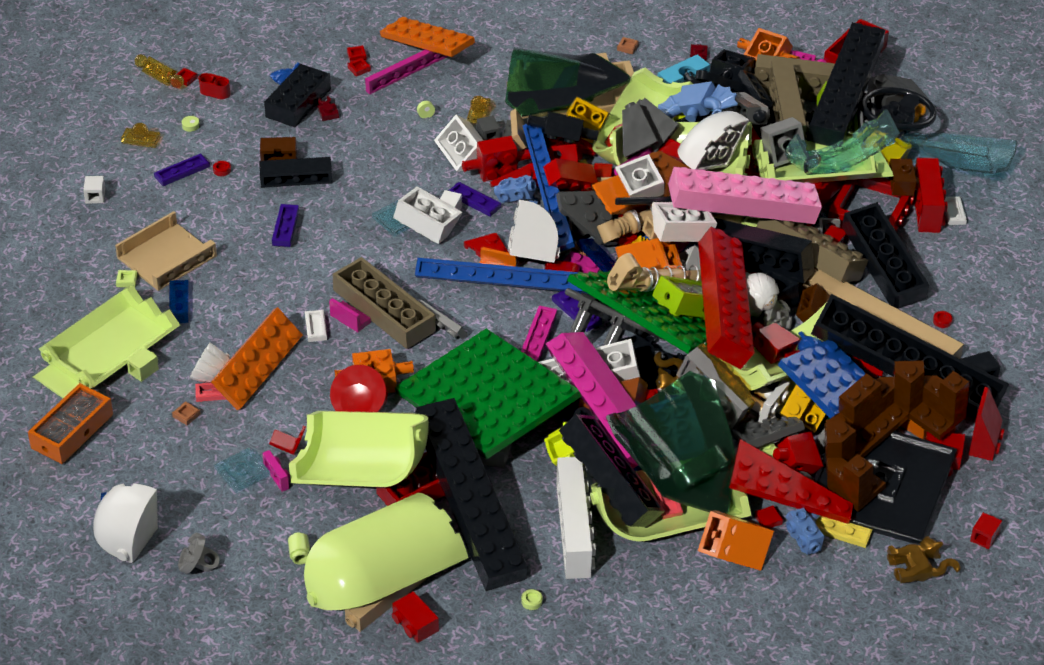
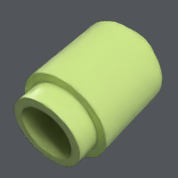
(299, 547)

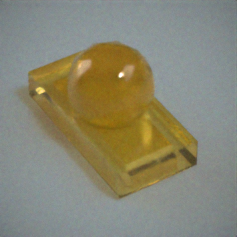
(478, 109)
(140, 136)

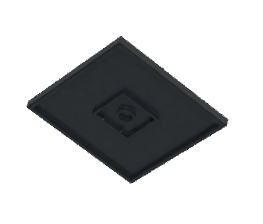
(914, 482)

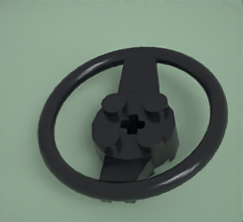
(901, 112)

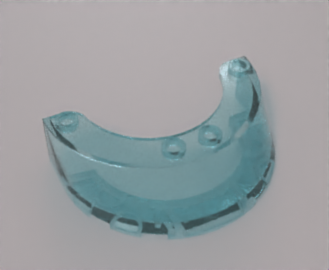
(841, 156)

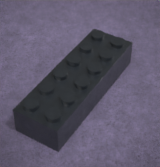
(772, 250)
(886, 255)
(611, 471)

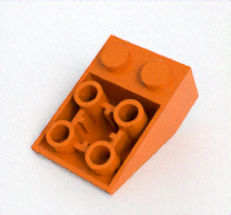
(611, 189)
(652, 253)
(735, 540)

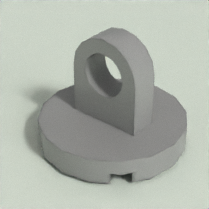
(778, 314)
(194, 555)

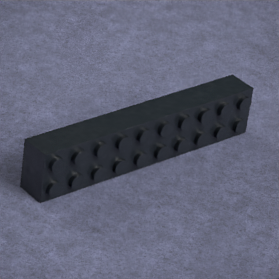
(846, 85)
(884, 343)
(472, 497)

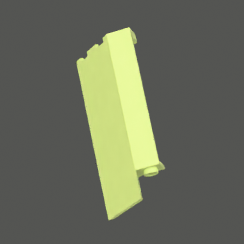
(873, 167)
(103, 341)

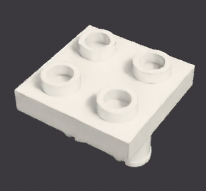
(773, 402)

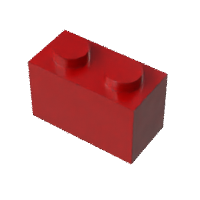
(415, 617)

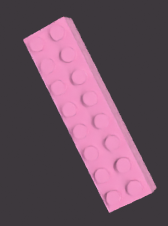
(744, 195)

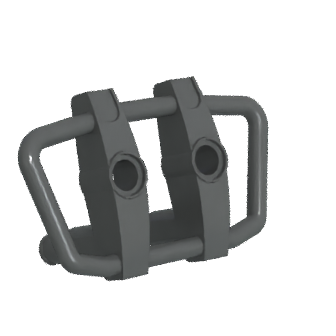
(590, 305)

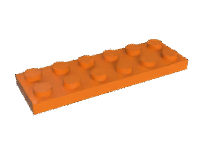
(427, 36)
(256, 358)

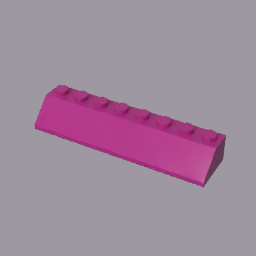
(593, 379)

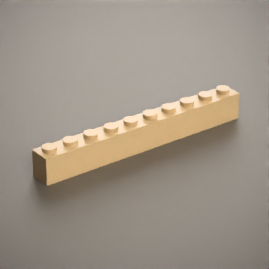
(884, 311)

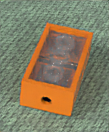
(70, 423)

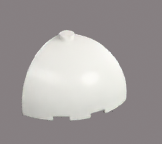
(712, 141)
(534, 233)
(126, 520)

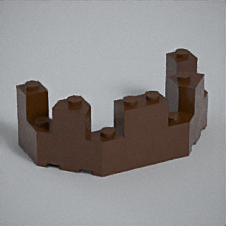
(875, 410)

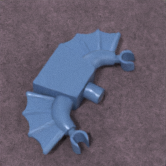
(698, 101)

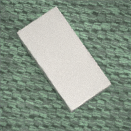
(955, 213)
(315, 325)

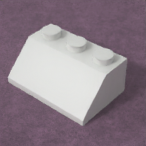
(458, 141)
(427, 214)
(680, 224)

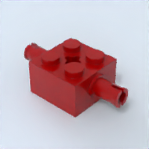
(496, 158)

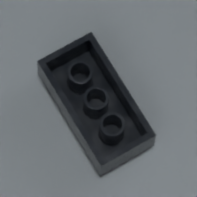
(297, 95)

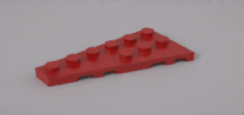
(772, 480)

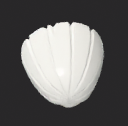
(761, 293)
(209, 364)

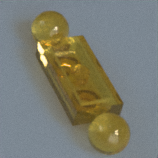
(159, 71)

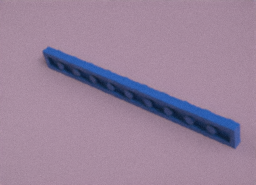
(541, 157)
(494, 274)

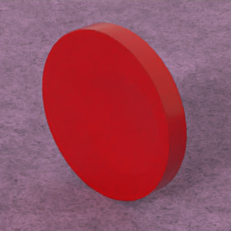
(358, 390)

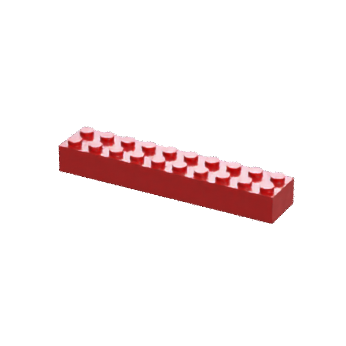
(725, 298)

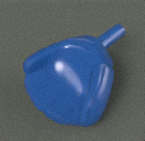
(280, 75)
(807, 341)

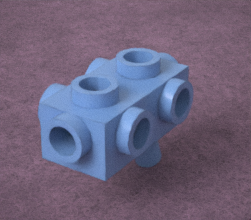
(516, 189)
(804, 530)

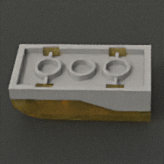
(732, 391)

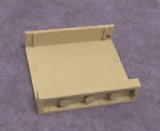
(164, 252)

